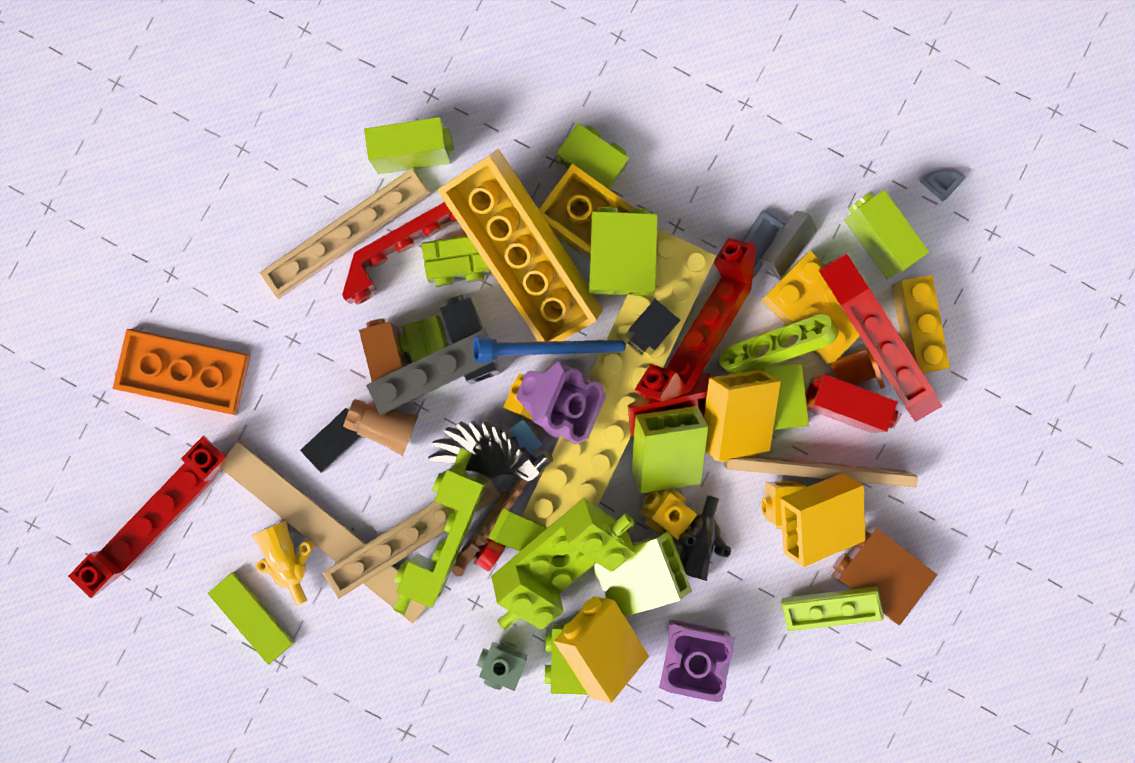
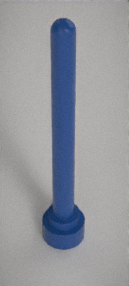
(487, 349)

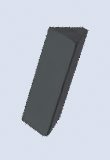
(789, 243)

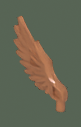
(482, 533)

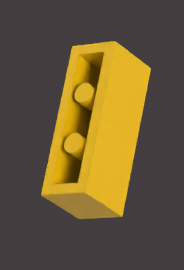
(921, 322)

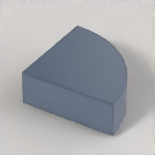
(942, 183)

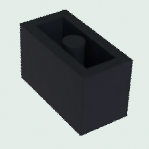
(651, 328)

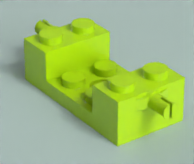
(423, 577)
(533, 578)

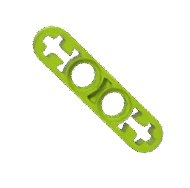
(743, 355)

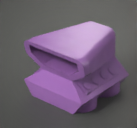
(562, 401)
(696, 661)

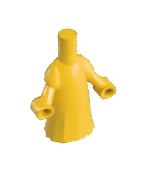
(281, 559)

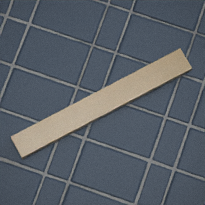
(308, 518)

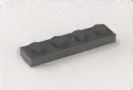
(425, 375)

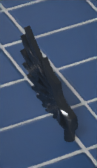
(492, 450)

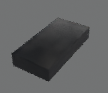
(330, 443)

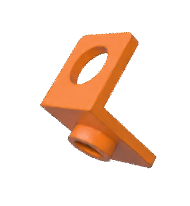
(857, 368)

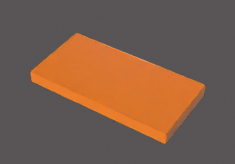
(181, 371)

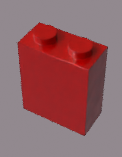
(851, 404)

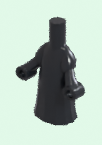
(699, 542)

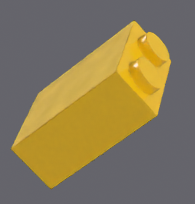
(740, 414)
(823, 519)
(601, 648)

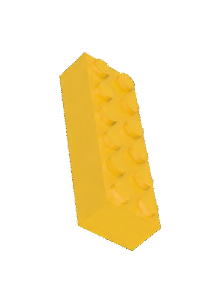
(521, 249)

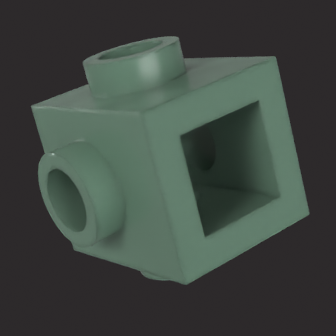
(499, 677)

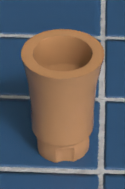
(389, 429)

